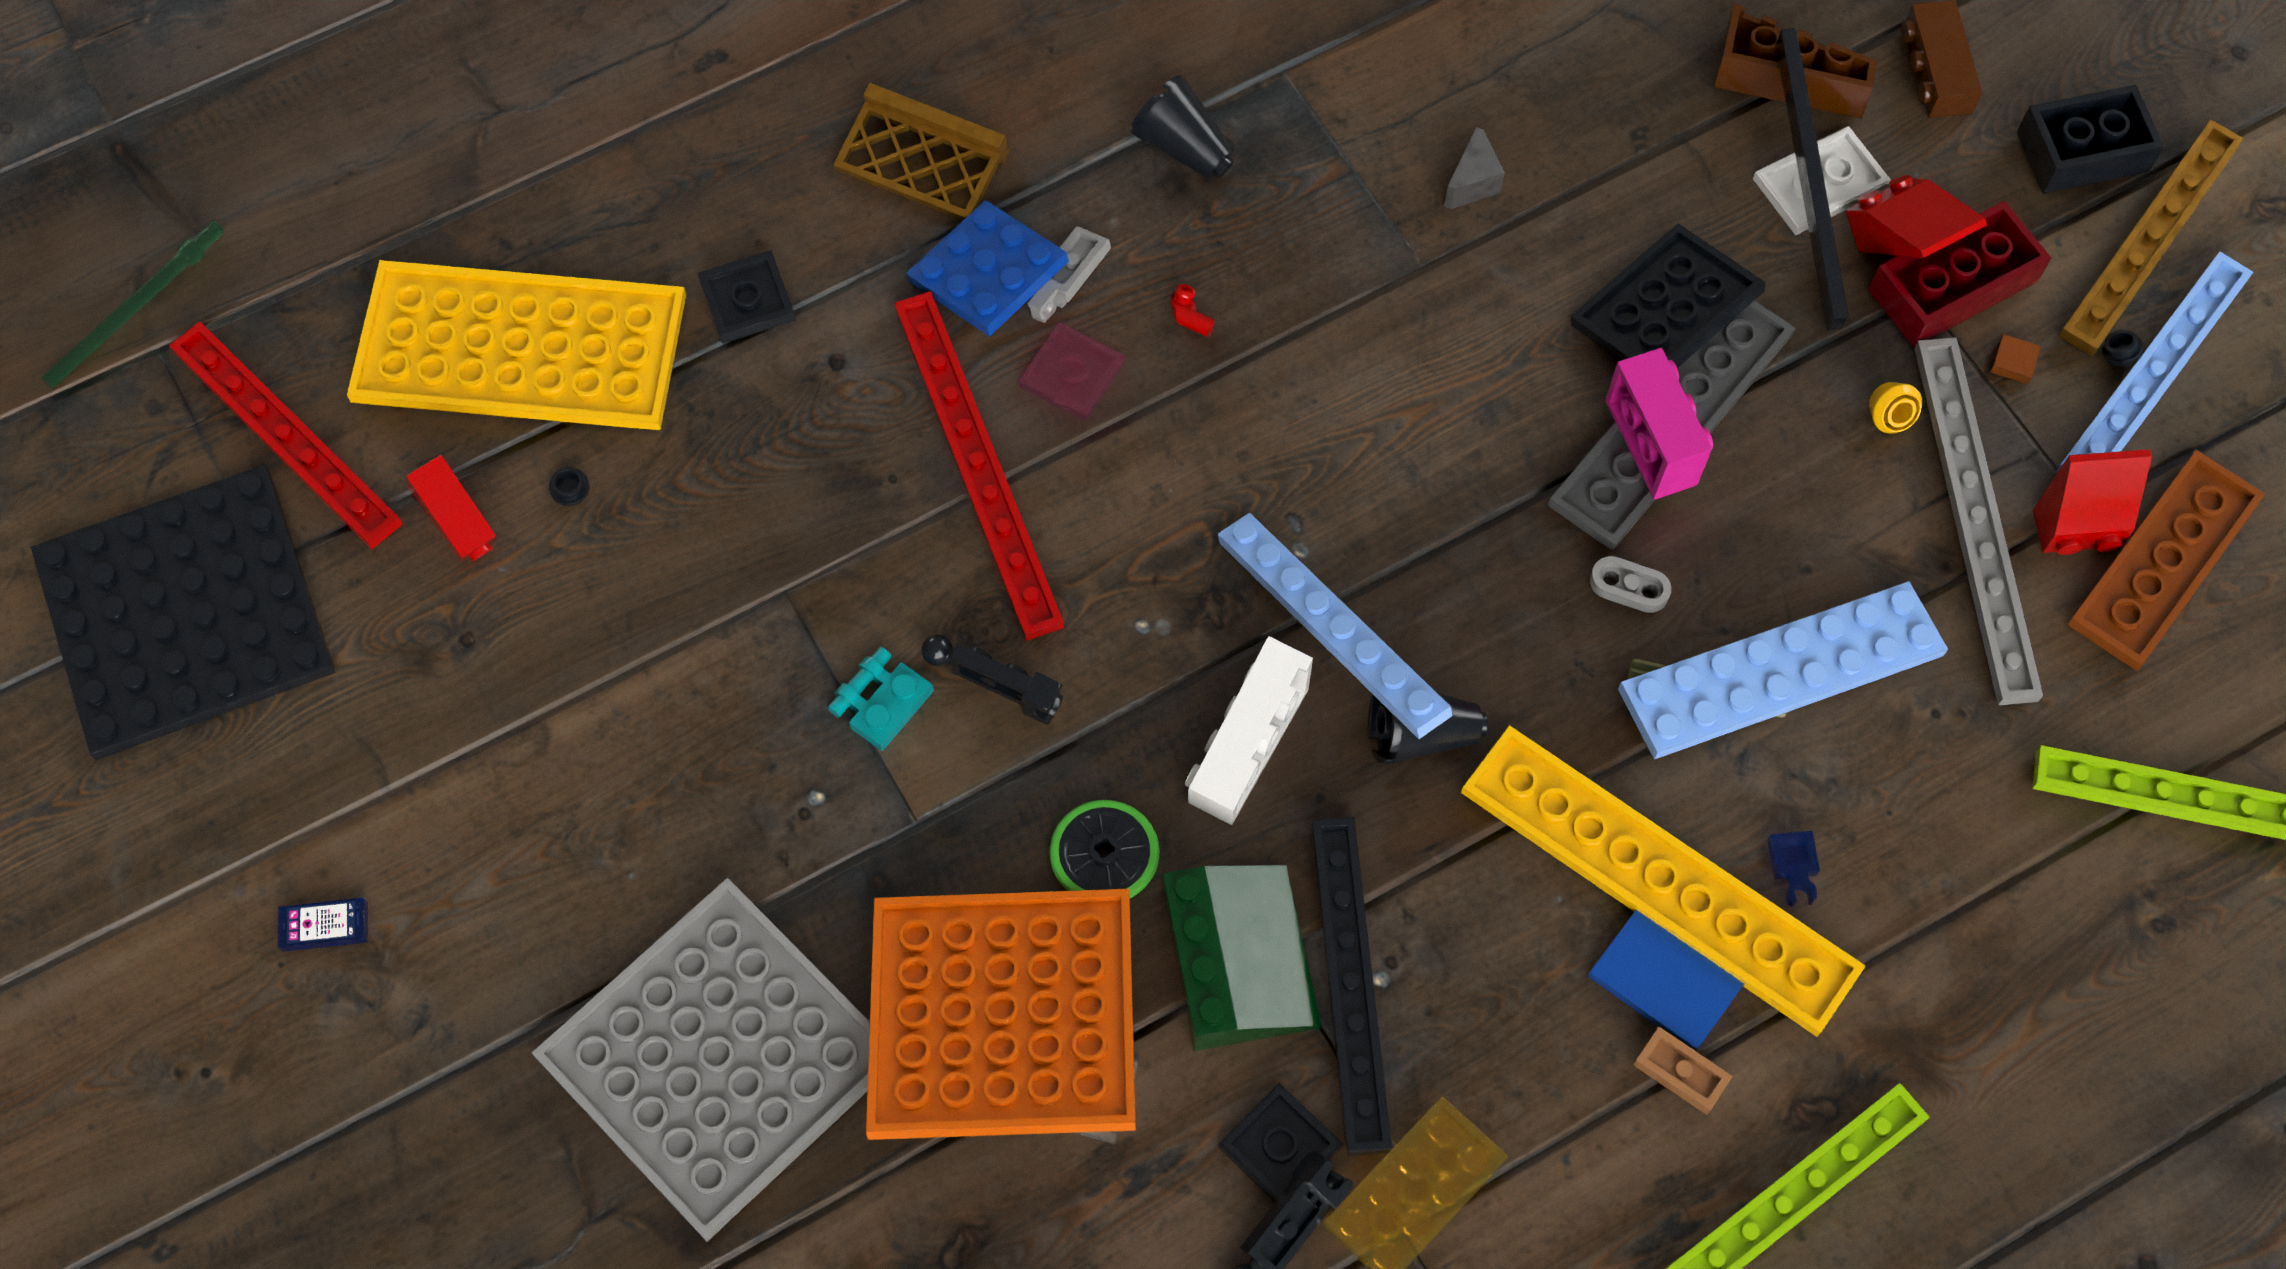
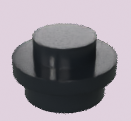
(2122, 348)
(569, 486)

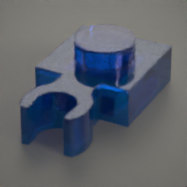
(1795, 859)

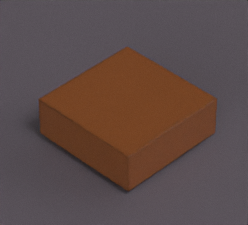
(2015, 359)

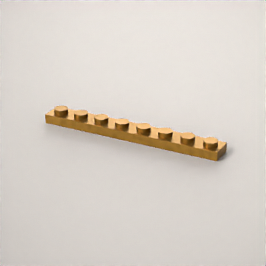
(2150, 238)

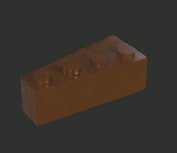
(1834, 75)

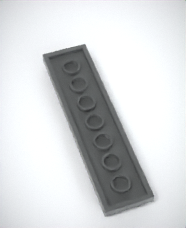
(1607, 489)

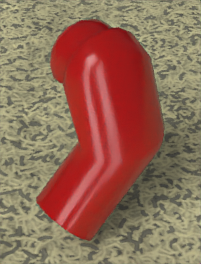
(1185, 311)

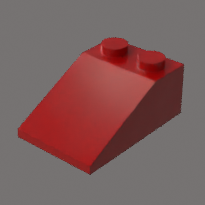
(1910, 219)
(2092, 502)

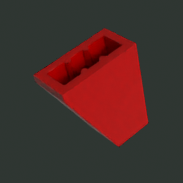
(451, 509)

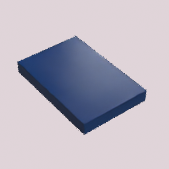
(1665, 980)

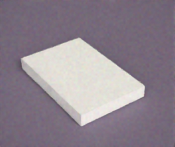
(1847, 174)

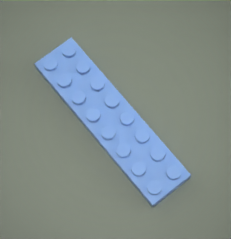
(1781, 669)

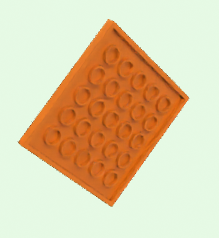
(1001, 1015)

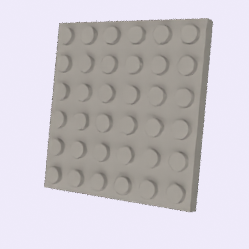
(714, 1058)

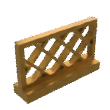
(934, 124)

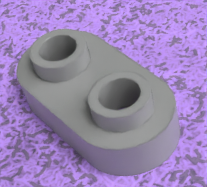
(1630, 582)

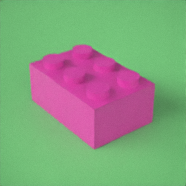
(1658, 423)

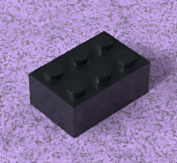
(2089, 138)

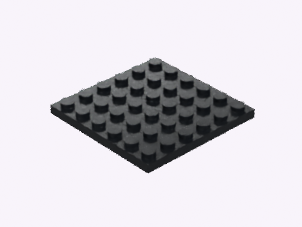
(181, 611)

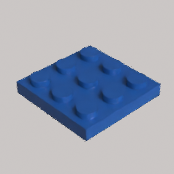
(987, 267)

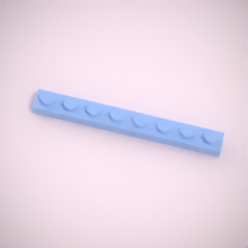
(2164, 358)
(1335, 626)

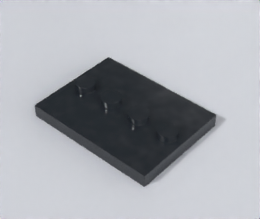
(1668, 299)

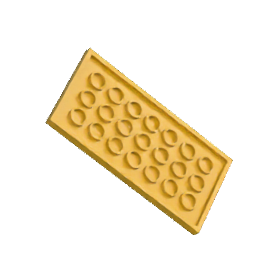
(518, 345)

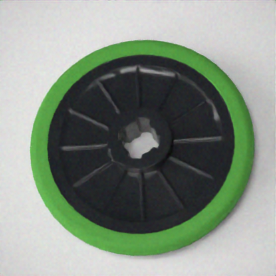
(1099, 825)

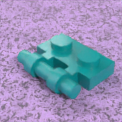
(889, 707)

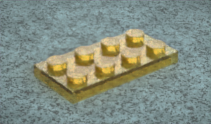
(1416, 1189)

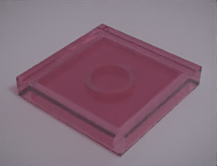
(1072, 371)

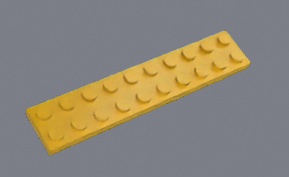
(1663, 880)

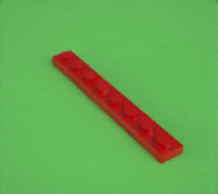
(286, 435)

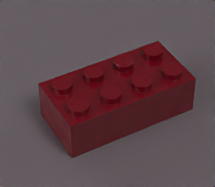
(1960, 279)

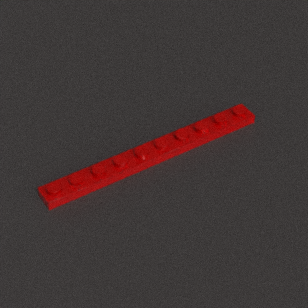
(979, 467)

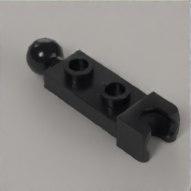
(1036, 695)
(1295, 1213)

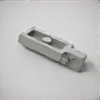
(1084, 254)

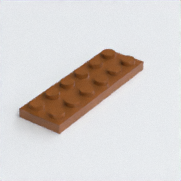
(2166, 560)

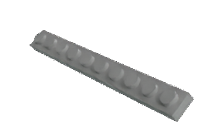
(1978, 523)

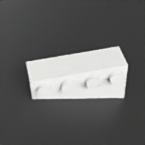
(1250, 730)

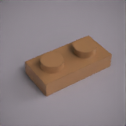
(1683, 1070)

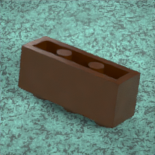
(1941, 59)

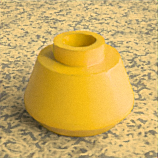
(1895, 407)

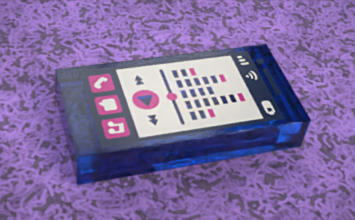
(322, 924)

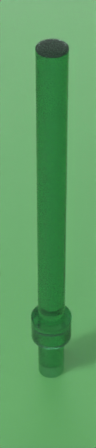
(188, 253)

